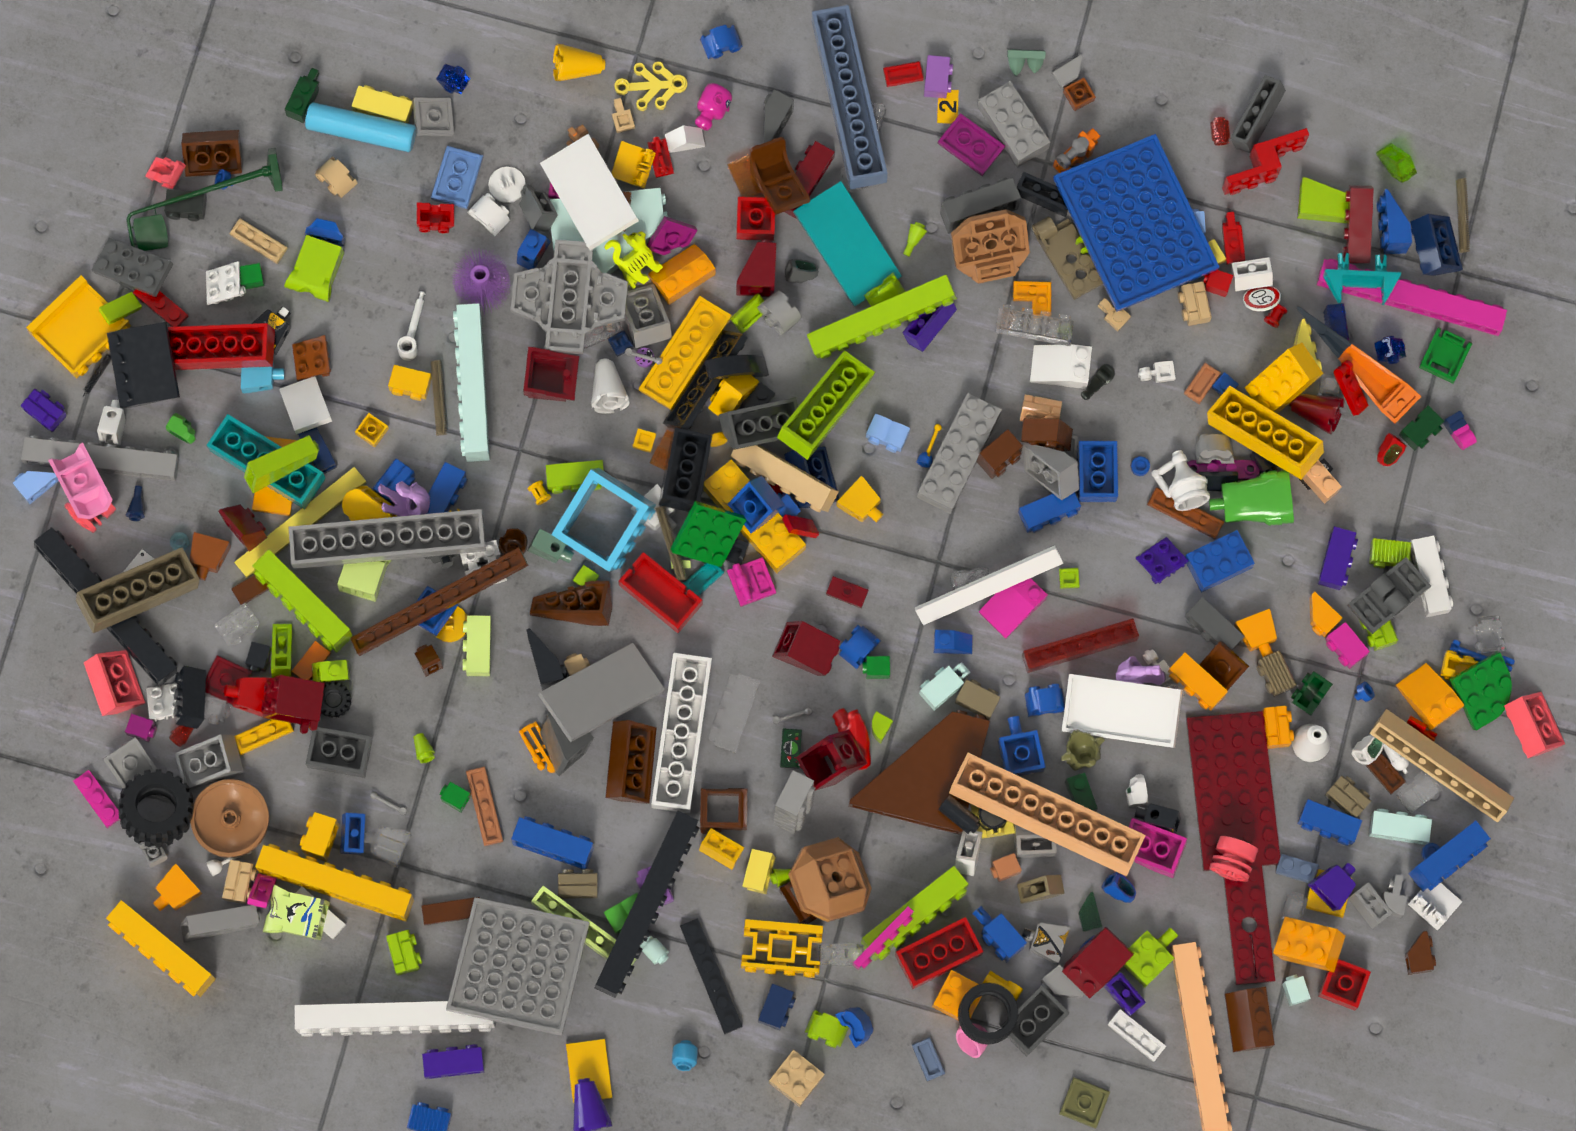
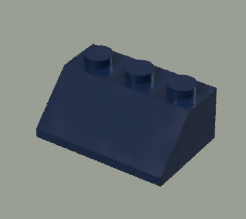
(1436, 245)
(817, 466)

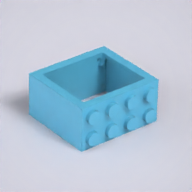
(626, 544)

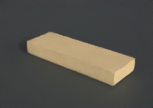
(258, 241)

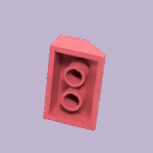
(114, 682)
(1534, 724)

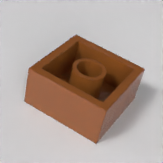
(1079, 94)

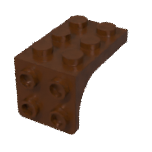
(776, 177)

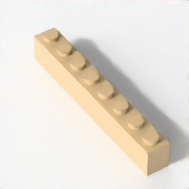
(1442, 765)

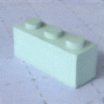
(1400, 827)

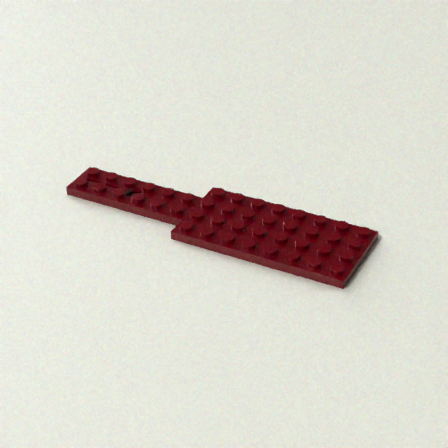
(1237, 802)

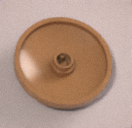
(230, 818)

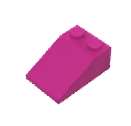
(1013, 606)
(1160, 848)

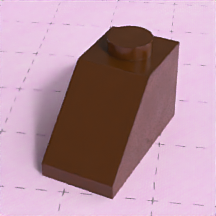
(428, 660)

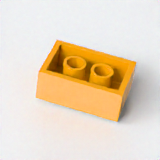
(1309, 944)

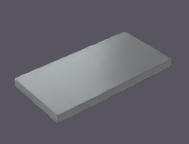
(601, 692)

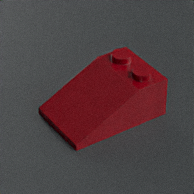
(1097, 962)

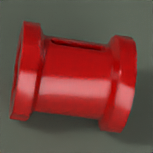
(1275, 315)

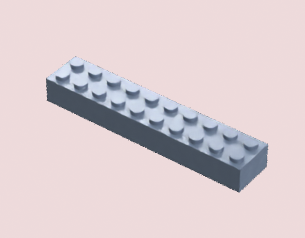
(849, 97)

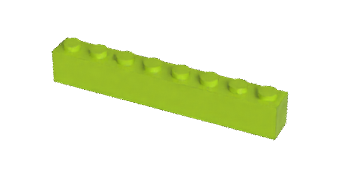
(882, 316)

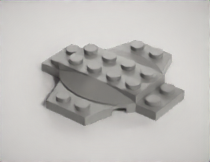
(569, 297)

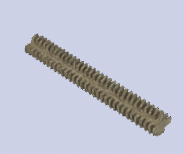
(1462, 215)
(437, 396)
(667, 533)

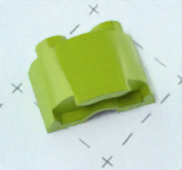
(889, 288)
(826, 1028)

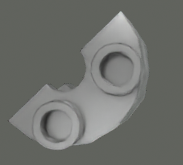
(1214, 447)

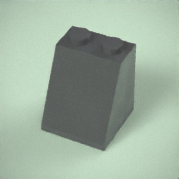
(560, 749)

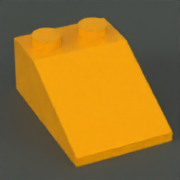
(1429, 696)

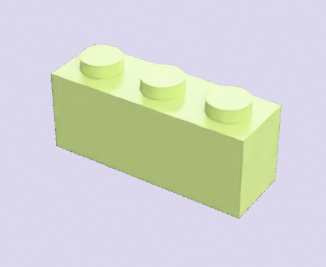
(477, 645)

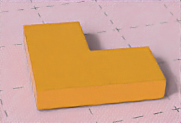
(1036, 292)

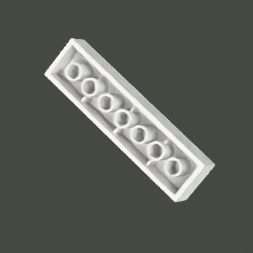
(681, 733)

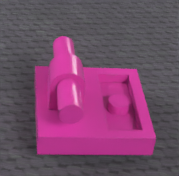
(751, 581)

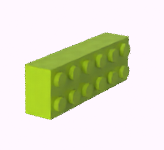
(825, 405)
(302, 601)
(925, 906)

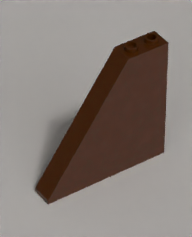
(924, 774)

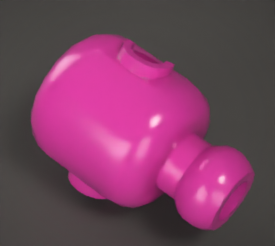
(712, 105)

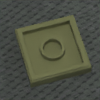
(1084, 1103)

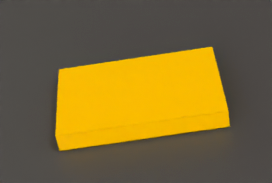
(589, 1061)

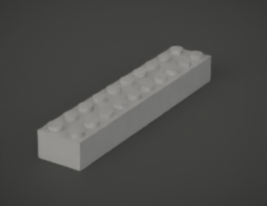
(387, 539)

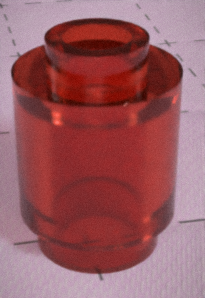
(1220, 131)

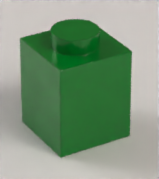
(251, 276)
(876, 667)
(455, 796)

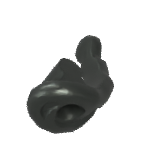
(1104, 376)

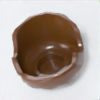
(511, 540)

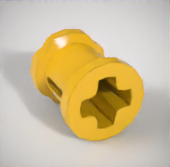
(539, 492)

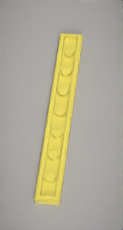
(312, 514)

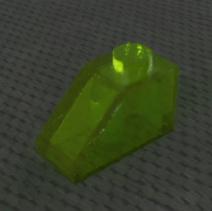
(1397, 162)

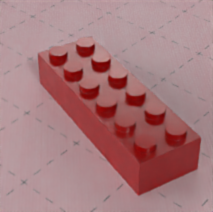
(222, 346)

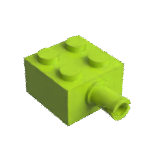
(1150, 956)

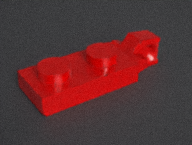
(1233, 240)

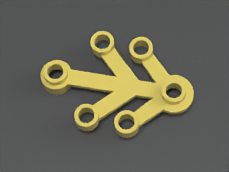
(654, 85)

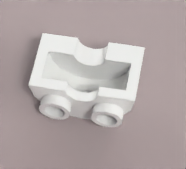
(489, 214)

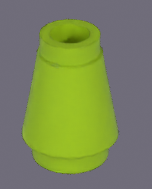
(423, 749)

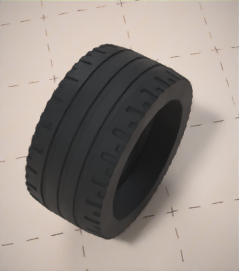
(992, 990)

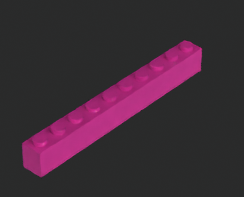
(1429, 302)

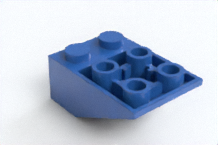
(1394, 225)

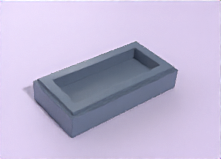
(928, 1059)

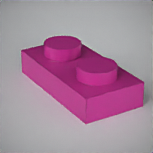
(261, 890)

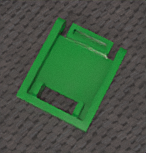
(1447, 353)

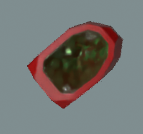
(1390, 450)

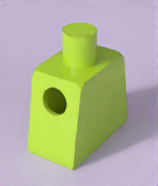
(331, 671)

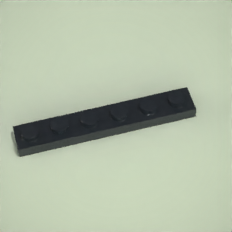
(711, 976)

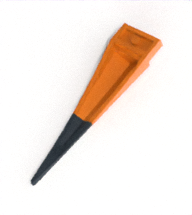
(1383, 386)

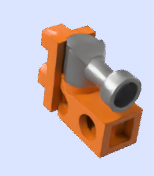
(1081, 148)

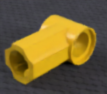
(1009, 985)

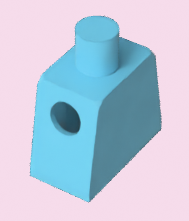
(260, 378)

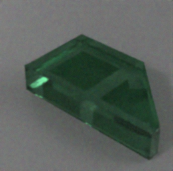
(1089, 914)

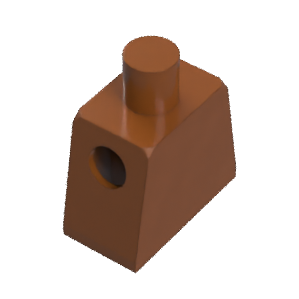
(208, 554)

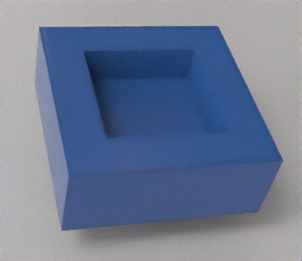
(1223, 383)

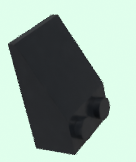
(546, 663)

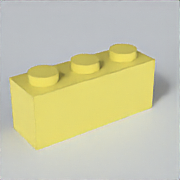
(382, 104)

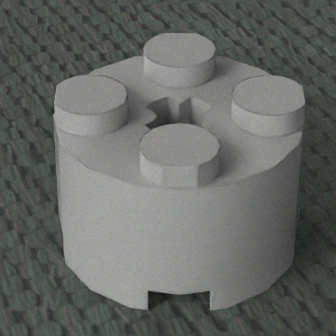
(779, 312)

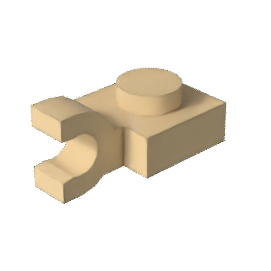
(622, 119)
(1114, 318)

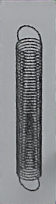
(97, 372)

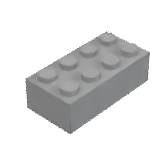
(1013, 124)

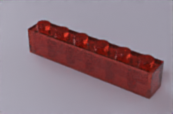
(1080, 645)

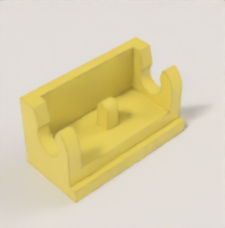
(758, 871)

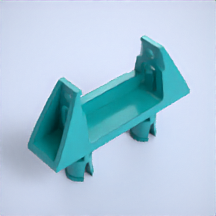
(1361, 279)

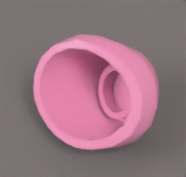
(969, 1046)

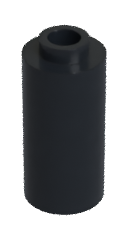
(959, 815)

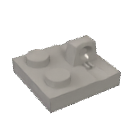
(433, 116)
(129, 761)

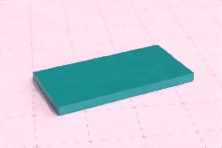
(846, 242)

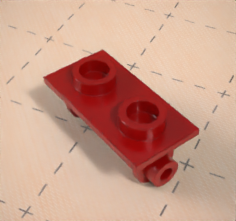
(662, 162)

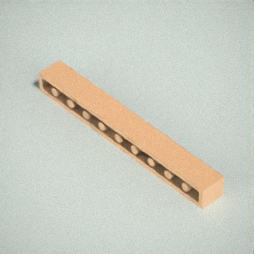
(1199, 1037)

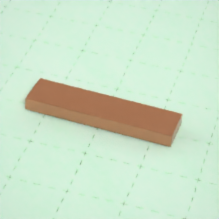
(484, 806)

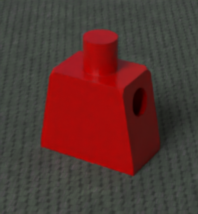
(248, 694)

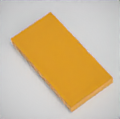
(268, 500)

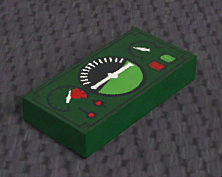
(790, 748)

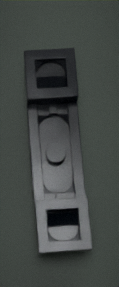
(736, 365)

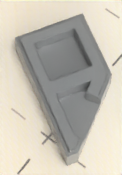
(1068, 73)

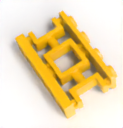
(783, 930)

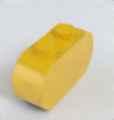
(364, 504)

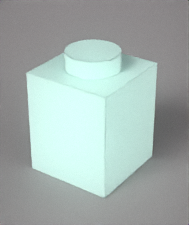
(1296, 990)

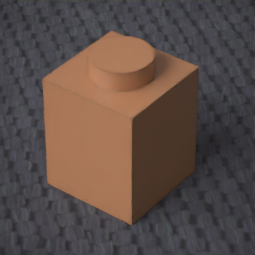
(1005, 867)

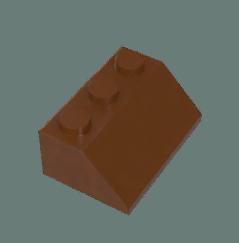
(211, 151)
(1249, 1019)

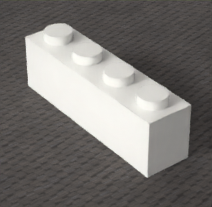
(1427, 562)

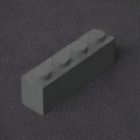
(1258, 114)

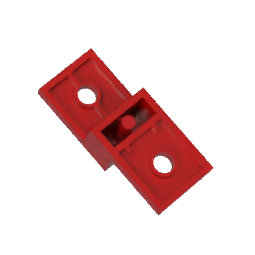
(1265, 162)

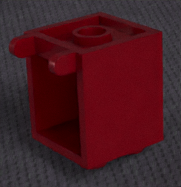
(293, 701)
(842, 752)

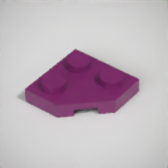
(671, 235)

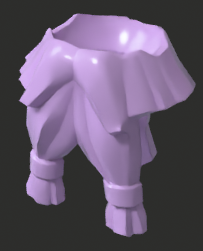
(405, 499)
(1134, 672)

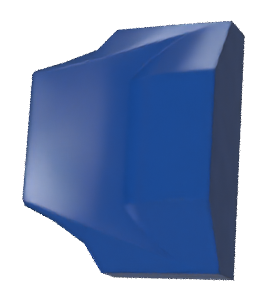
(325, 231)

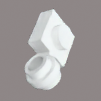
(1162, 370)
(1150, 658)

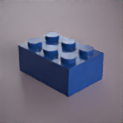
(1097, 471)
(1219, 561)

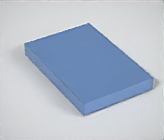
(457, 177)

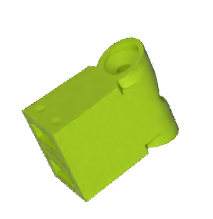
(316, 268)

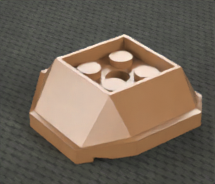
(995, 258)
(818, 891)

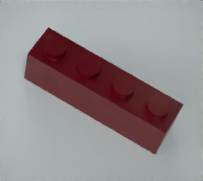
(812, 168)
(1358, 223)

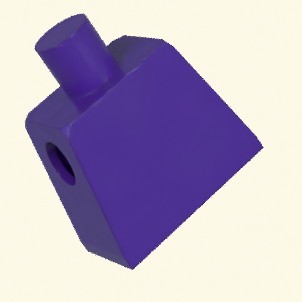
(1334, 885)

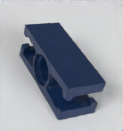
(324, 460)

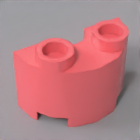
(165, 171)

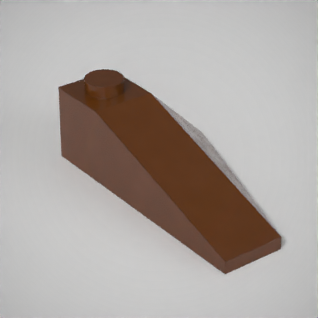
(581, 605)

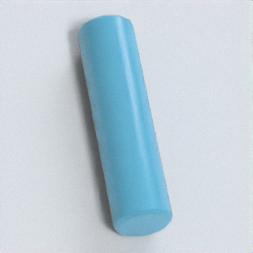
(360, 127)

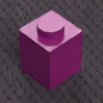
(141, 728)

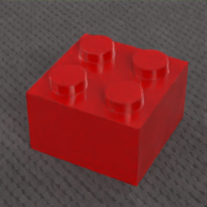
(755, 219)
(1345, 985)

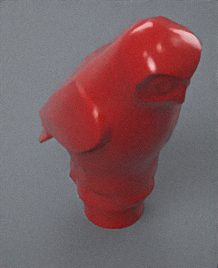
(854, 722)

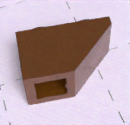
(1419, 956)

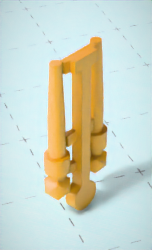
(536, 758)

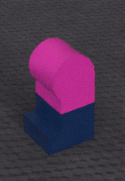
(1460, 430)

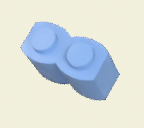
(887, 433)

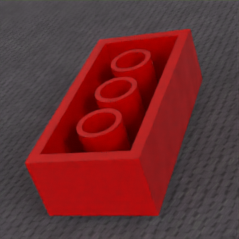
(939, 953)

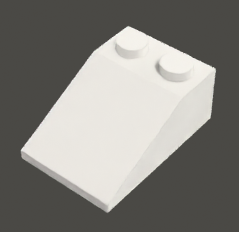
(1061, 365)

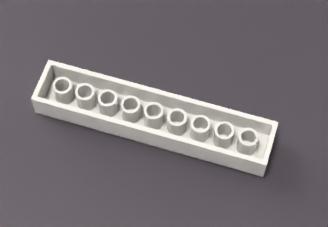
(383, 1018)

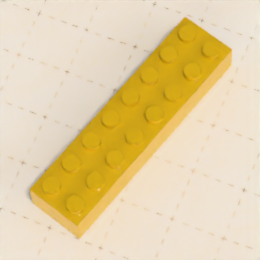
(335, 883)

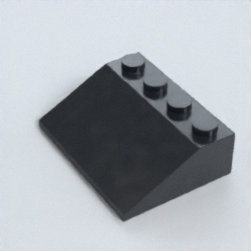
(143, 365)

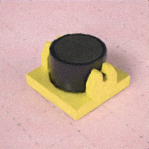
(992, 823)

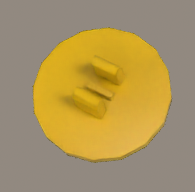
(453, 628)

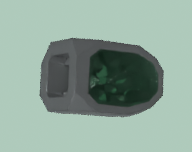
(800, 271)

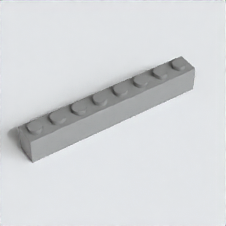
(106, 458)

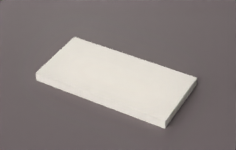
(589, 192)
(1122, 710)

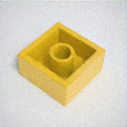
(371, 430)

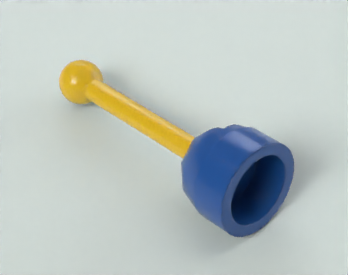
(925, 458)

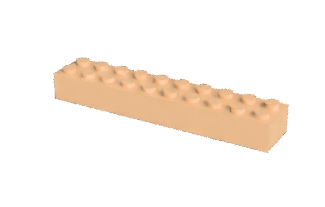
(1047, 814)

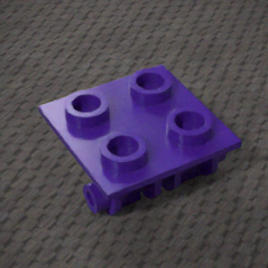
(1162, 560)

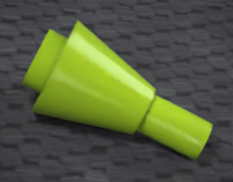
(915, 234)
(779, 876)

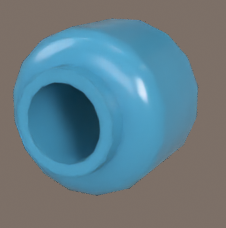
(684, 1055)

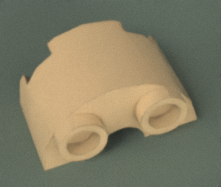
(336, 176)

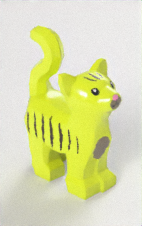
(635, 260)

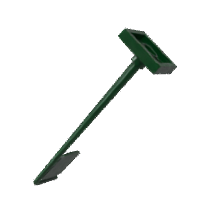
(152, 230)

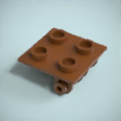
(311, 358)

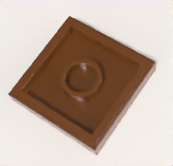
(1224, 665)

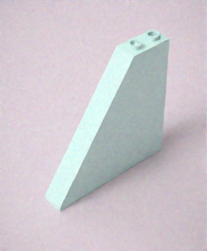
(648, 209)

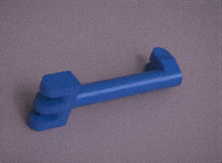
(1455, 646)

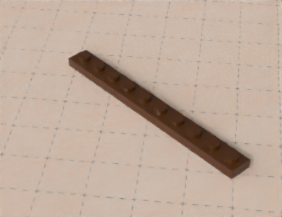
(439, 601)

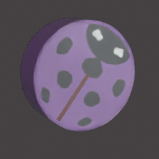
(644, 362)

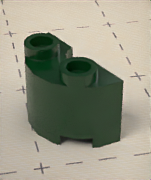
(1311, 693)

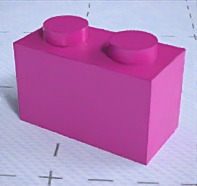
(1346, 645)

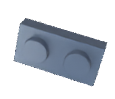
(1297, 868)

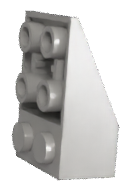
(1032, 845)

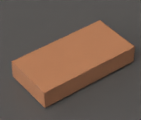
(1202, 383)

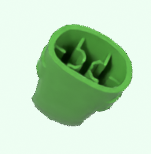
(1259, 499)

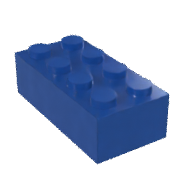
(552, 843)
(1453, 853)

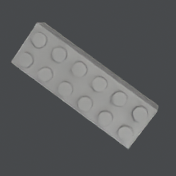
(959, 453)
(794, 802)

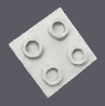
(224, 283)
(161, 701)
(1435, 905)

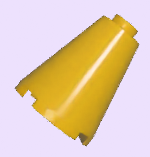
(575, 63)

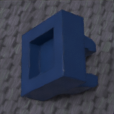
(620, 343)

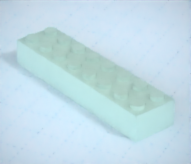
(472, 379)

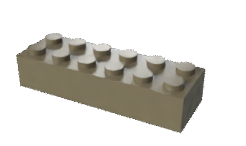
(137, 590)

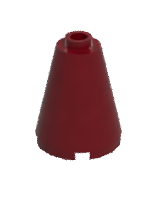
(1319, 410)

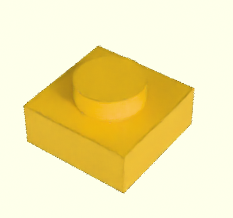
(644, 440)

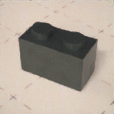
(190, 208)

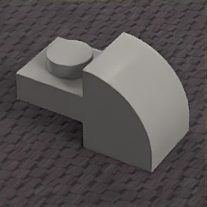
(1393, 898)

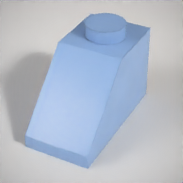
(34, 484)

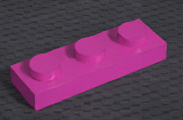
(97, 798)

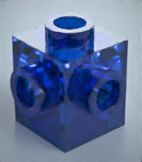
(453, 79)
(1390, 349)

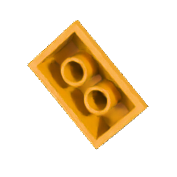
(683, 273)
(1197, 682)

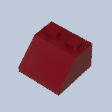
(243, 525)

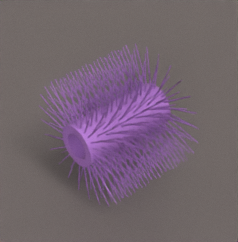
(481, 279)

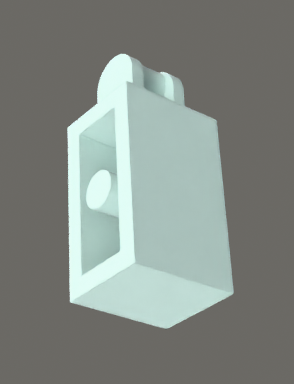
(943, 685)

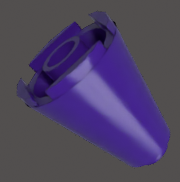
(589, 1107)

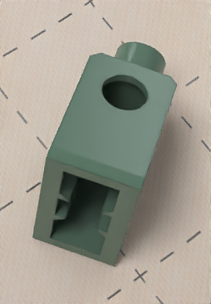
(542, 545)

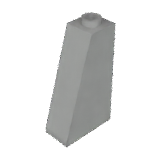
(219, 922)

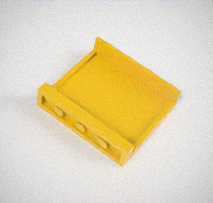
(75, 328)

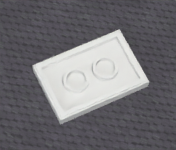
(305, 405)

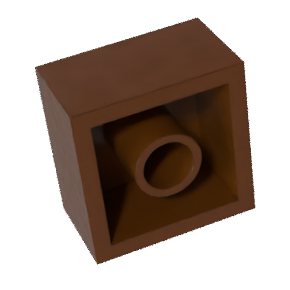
(1047, 433)
(1000, 454)

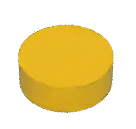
(718, 439)

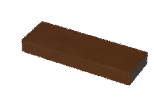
(447, 911)

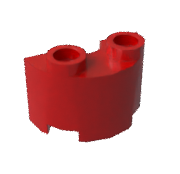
(435, 217)

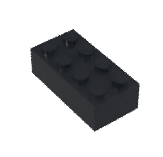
(685, 469)

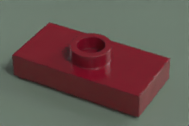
(847, 592)

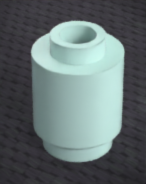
(655, 950)

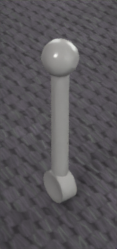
(629, 352)
(776, 720)
(402, 810)

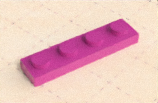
(878, 944)

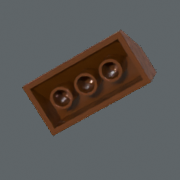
(631, 762)

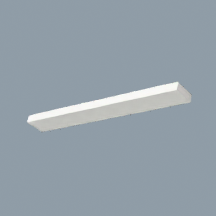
(989, 585)

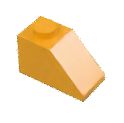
(1322, 616)

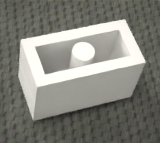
(1252, 274)

